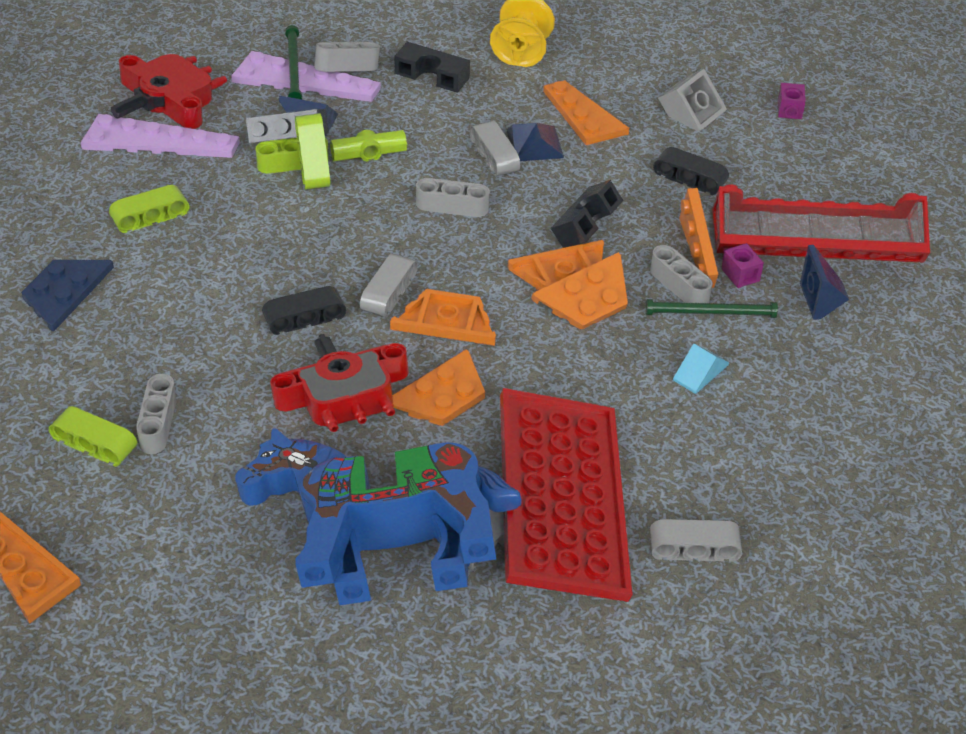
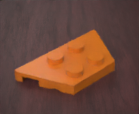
(551, 266)
(587, 294)
(446, 316)
(443, 391)

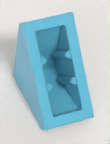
(699, 368)

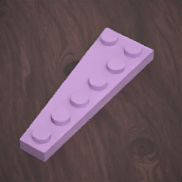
(274, 71)
(135, 135)

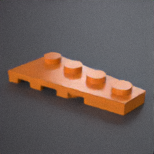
(584, 115)
(697, 234)
(31, 572)

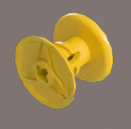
(522, 32)

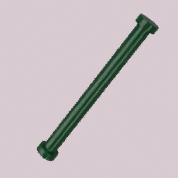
(292, 34)
(711, 308)

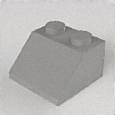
(693, 101)

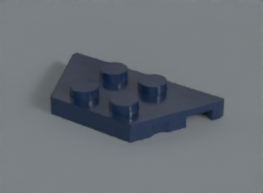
(63, 287)

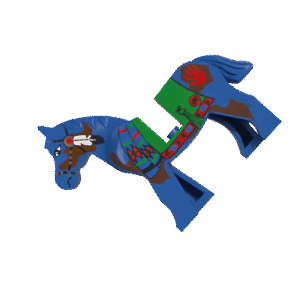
(436, 496)

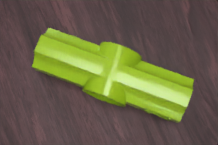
(368, 145)

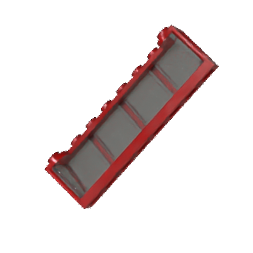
(833, 228)

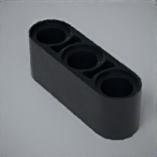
(691, 170)
(303, 309)

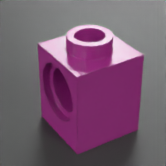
(791, 100)
(742, 265)

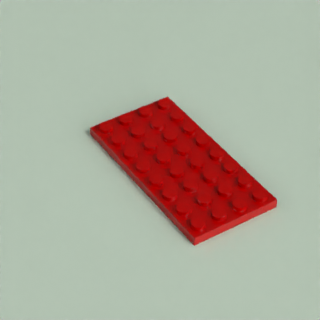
(572, 504)

